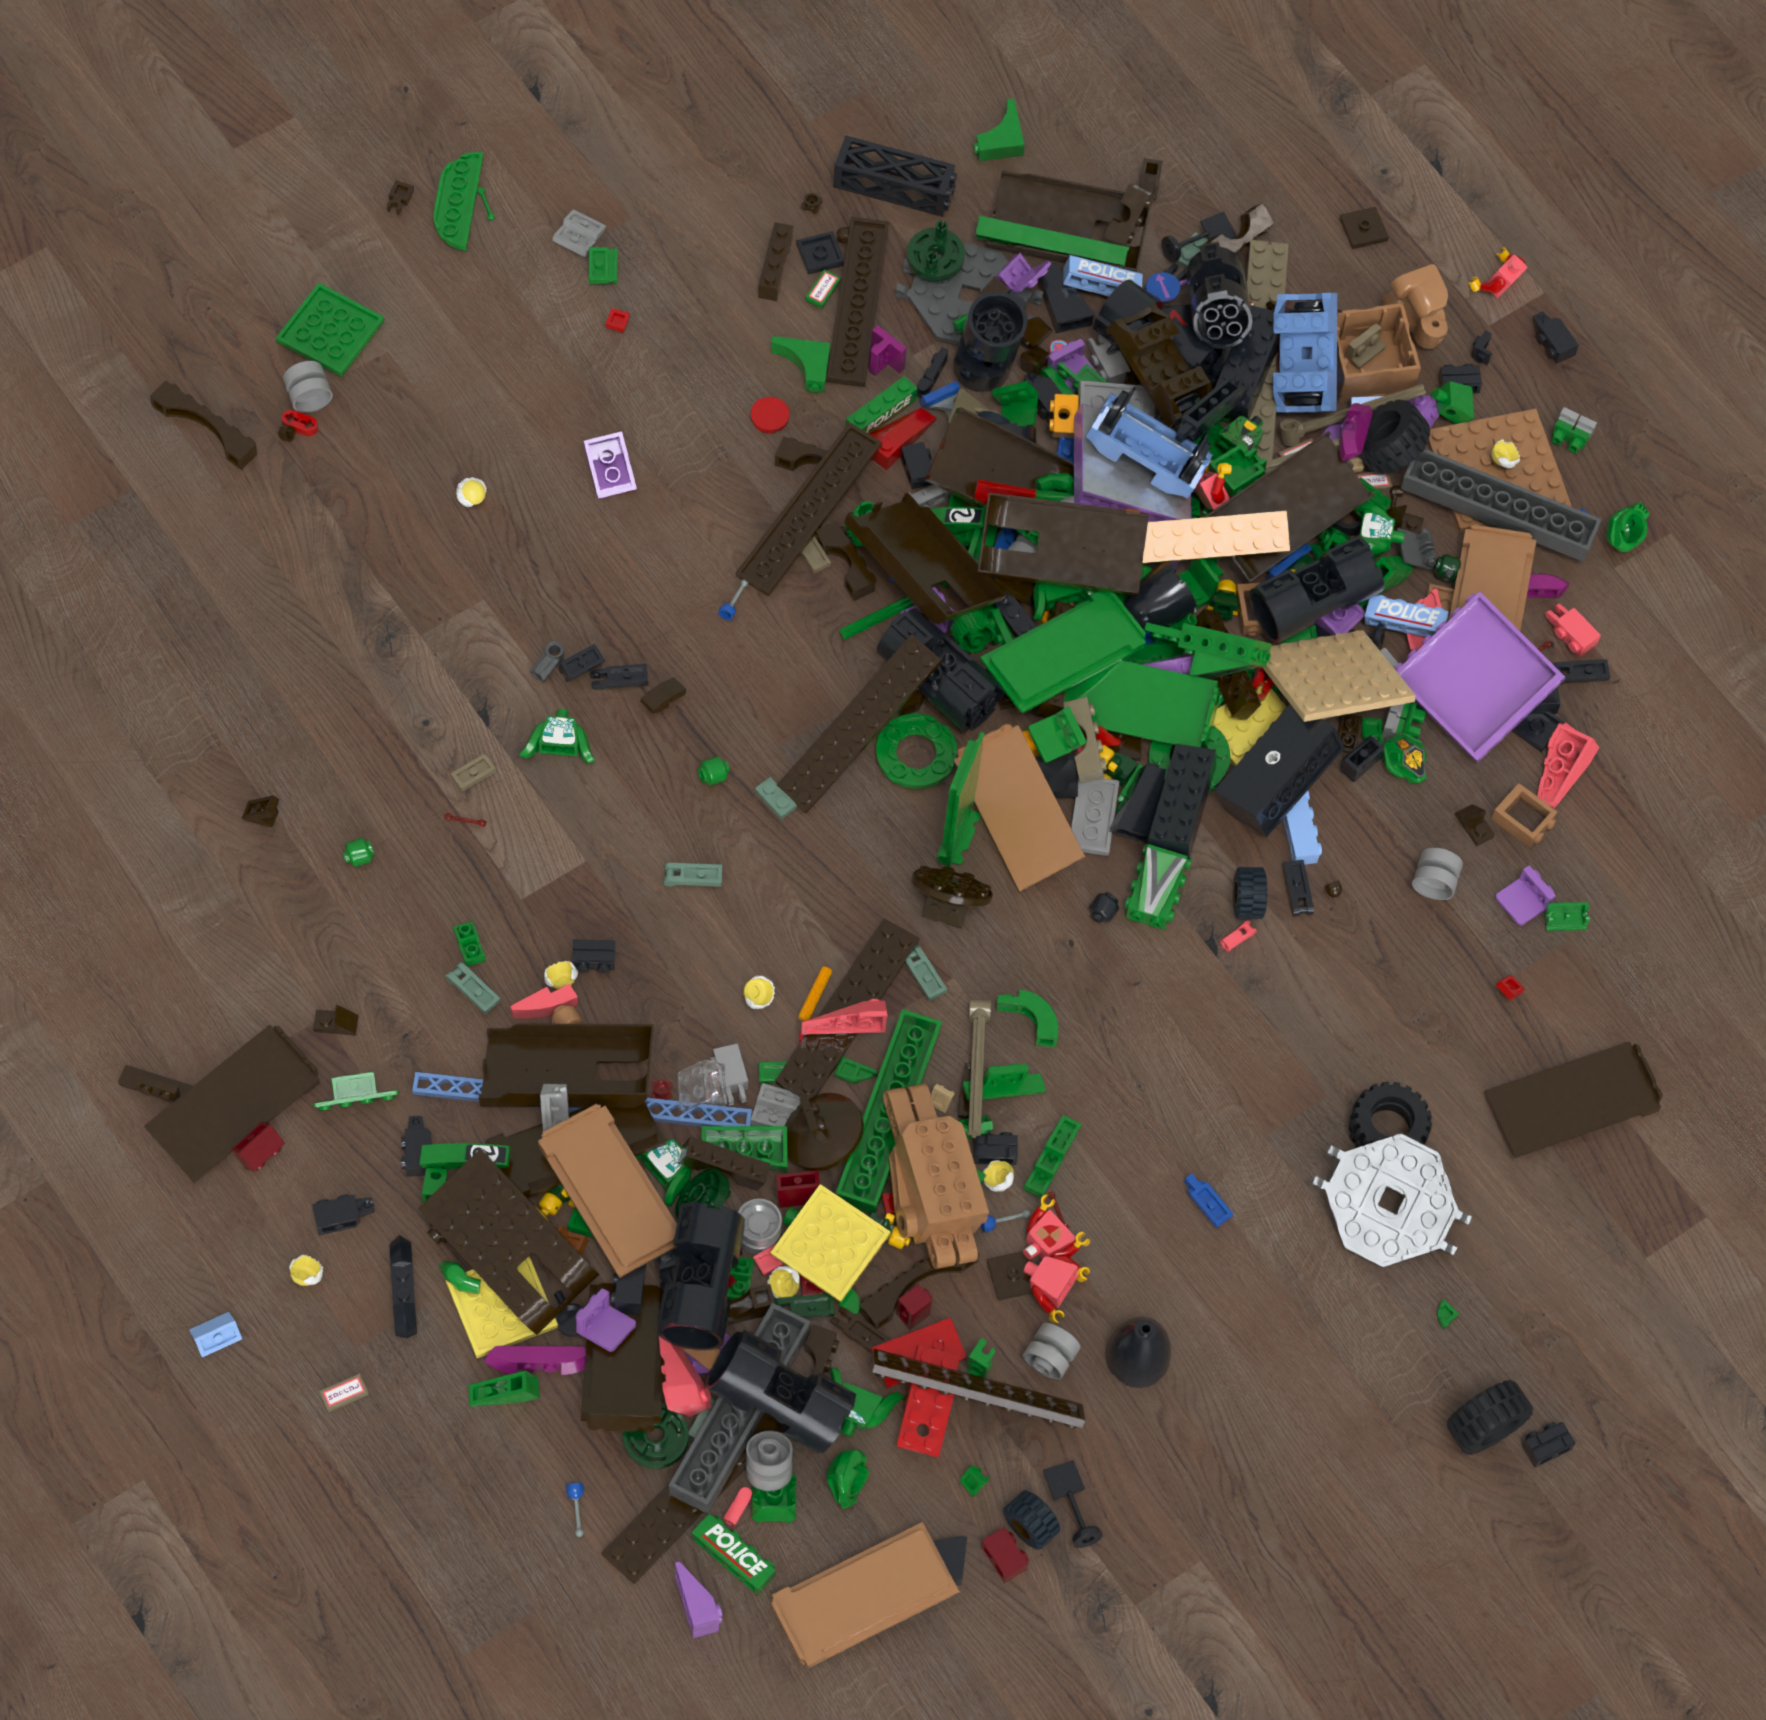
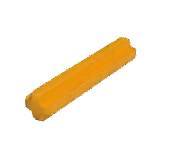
(815, 993)

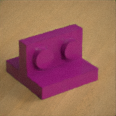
(886, 351)

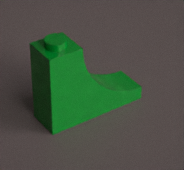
(1002, 141)
(808, 356)
(1393, 572)

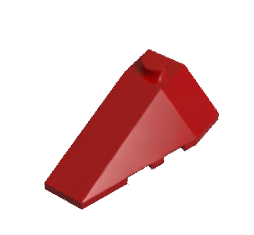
(899, 434)

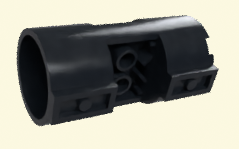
(1218, 296)
(1130, 300)
(990, 341)
(1298, 598)
(958, 684)
(696, 1301)
(808, 1408)

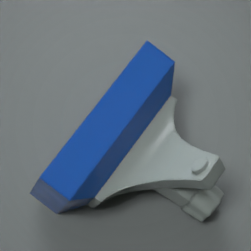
(941, 398)

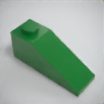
(505, 1390)

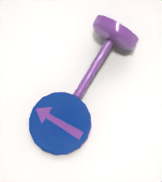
(1164, 286)

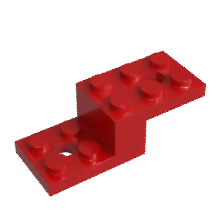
(926, 1408)

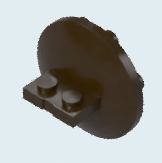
(950, 895)
(823, 1131)

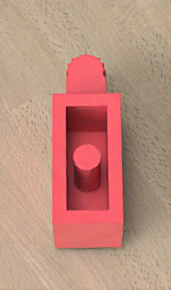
(1573, 629)

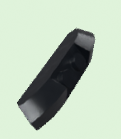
(403, 1287)

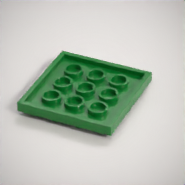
(330, 329)

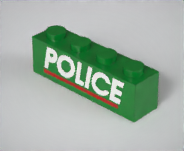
(884, 406)
(734, 1554)

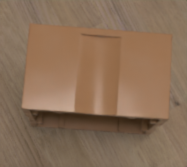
(1391, 369)

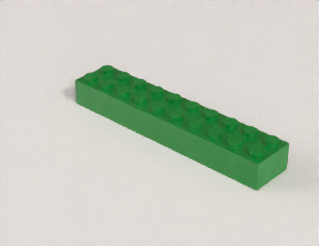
(903, 1066)

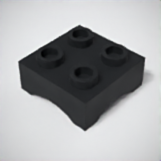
(1061, 775)

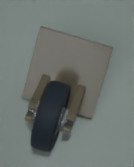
(969, 403)

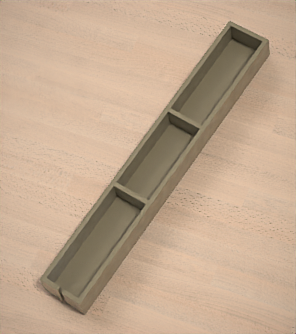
(1265, 280)

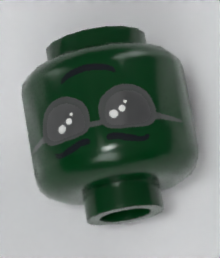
(1447, 567)

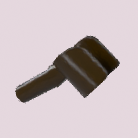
(1394, 493)

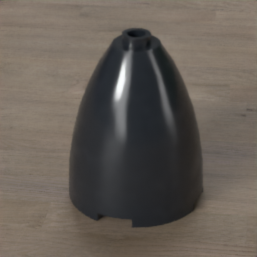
(1161, 598)
(1139, 1352)

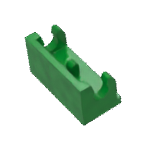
(1566, 916)
(978, 1362)

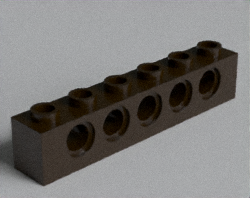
(1236, 687)

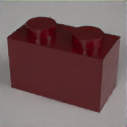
(258, 1146)
(796, 1188)
(914, 1306)
(1005, 1554)

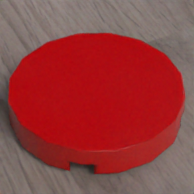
(769, 414)

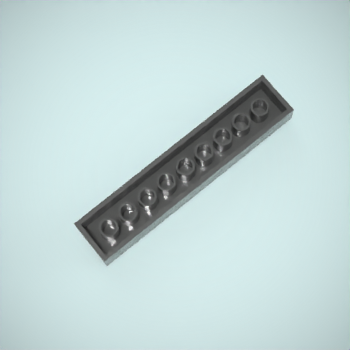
(1501, 503)
(730, 1428)

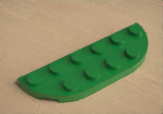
(457, 199)

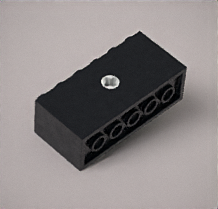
(1279, 770)

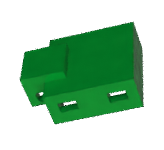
(1245, 465)

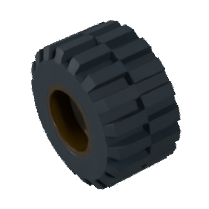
(1250, 892)
(1031, 1519)

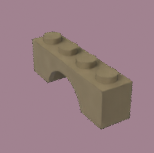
(1088, 762)

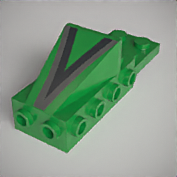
(1215, 651)
(1157, 886)

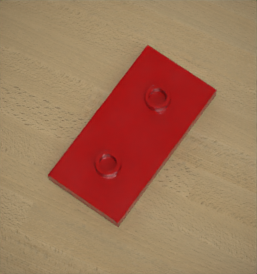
(936, 1336)

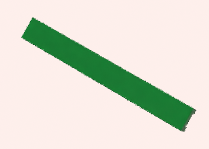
(1046, 240)

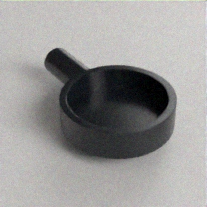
(566, 1318)

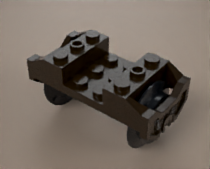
(1159, 363)

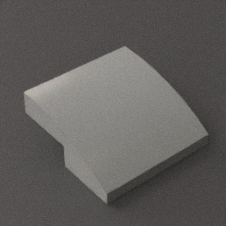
(579, 233)
(773, 1106)

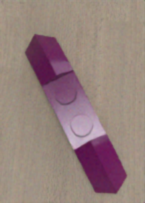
(1354, 431)
(1546, 586)
(531, 1358)

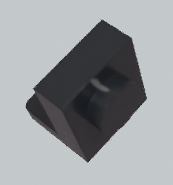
(1479, 351)

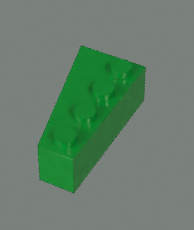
(757, 1142)

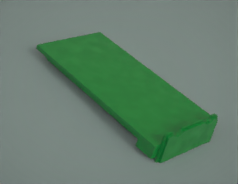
(1065, 650)
(1151, 703)
(959, 815)

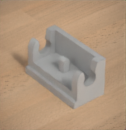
(931, 496)
(554, 1104)

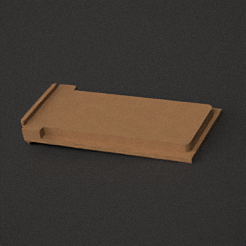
(1497, 566)
(1022, 809)
(609, 1189)
(863, 1596)

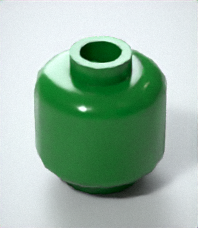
(713, 771)
(358, 852)

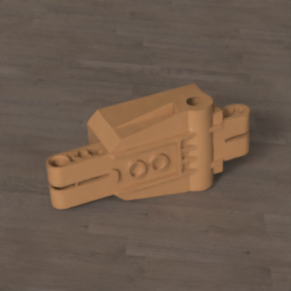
(933, 1178)

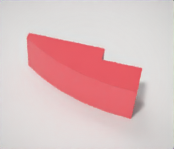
(544, 1003)

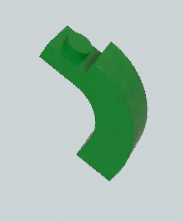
(1036, 1010)

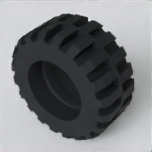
(1394, 437)
(1394, 1099)
(1489, 1417)

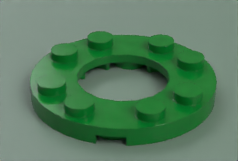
(917, 725)
(1160, 755)

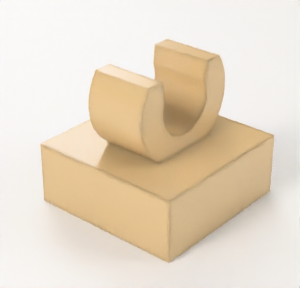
(942, 1098)

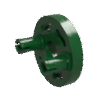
(936, 241)
(708, 1188)
(670, 1447)

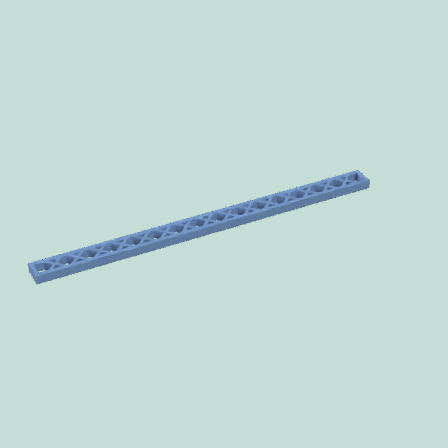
(666, 1105)

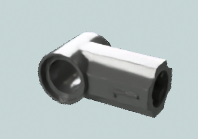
(548, 662)

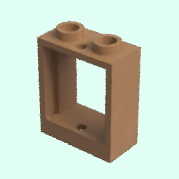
(1247, 627)
(1514, 827)

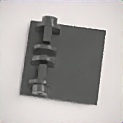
(1418, 549)

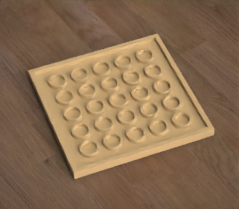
(1336, 676)

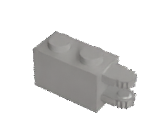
(1110, 367)
(735, 1071)

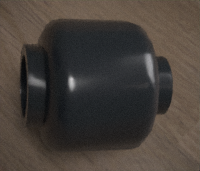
(1104, 907)

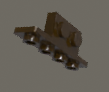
(152, 1084)

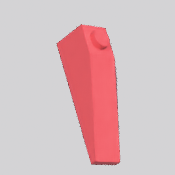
(1566, 761)
(858, 1018)
(683, 1386)

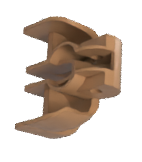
(1423, 300)

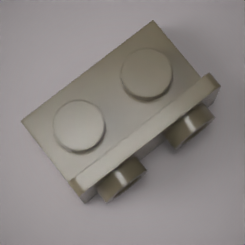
(1365, 346)

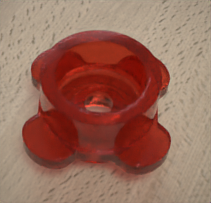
(661, 1084)

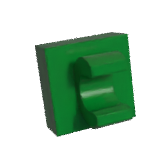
(973, 1480)

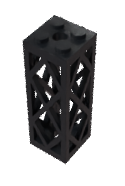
(915, 181)

